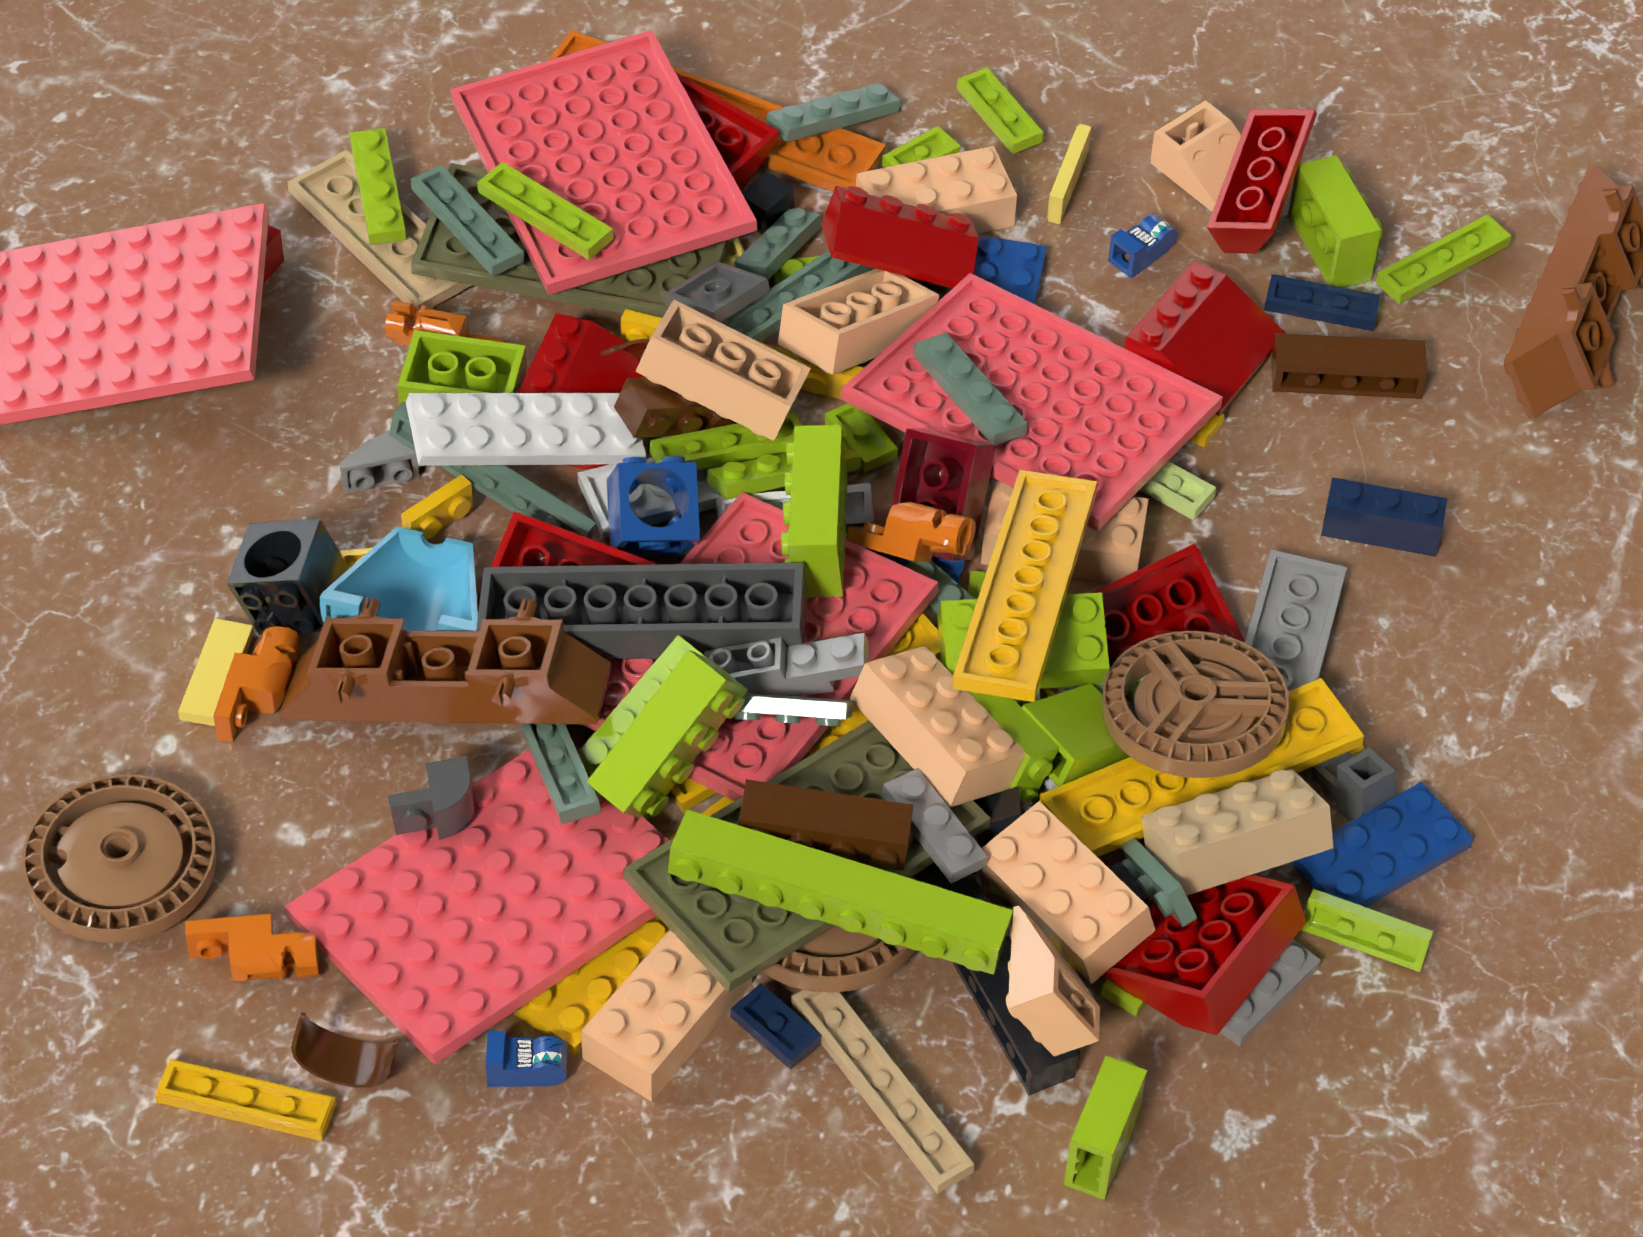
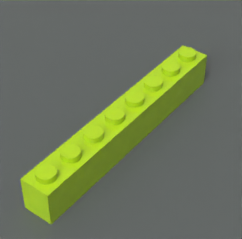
(839, 891)

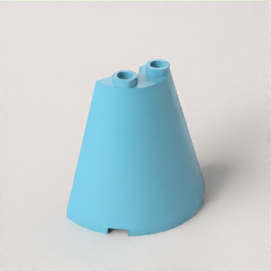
(412, 581)

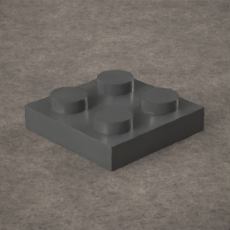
(719, 291)

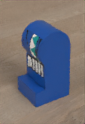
(1143, 243)
(525, 1060)

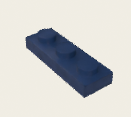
(1322, 302)

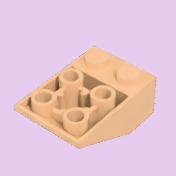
(1197, 151)
(1048, 991)

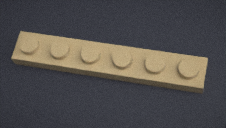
(885, 1088)

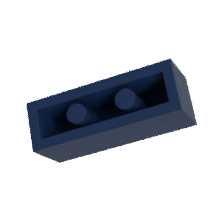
(1384, 517)

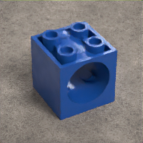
(633, 535)

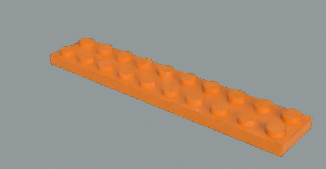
(819, 159)

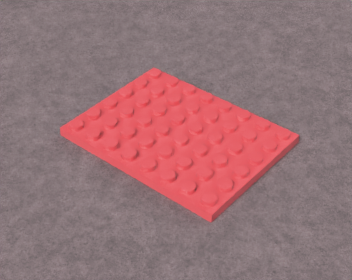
(617, 143)
(131, 313)
(1085, 399)
(876, 600)
(483, 919)

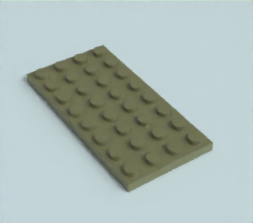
(638, 289)
(742, 936)

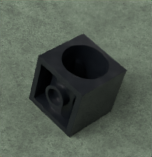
(284, 573)

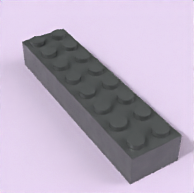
(645, 607)

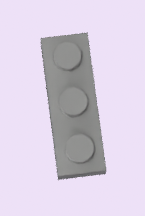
(936, 826)
(1273, 990)

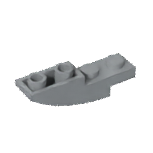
(378, 464)
(795, 669)

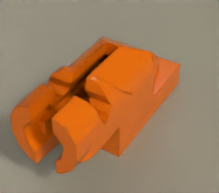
(407, 318)
(916, 532)
(256, 681)
(253, 947)

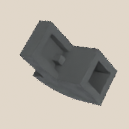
(1357, 782)
(444, 806)

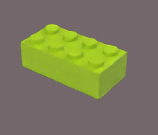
(817, 507)
(1077, 650)
(668, 736)

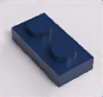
(775, 1026)

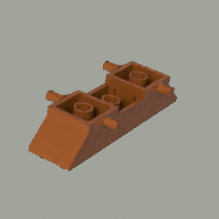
(1566, 324)
(501, 674)

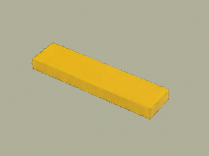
(245, 1099)

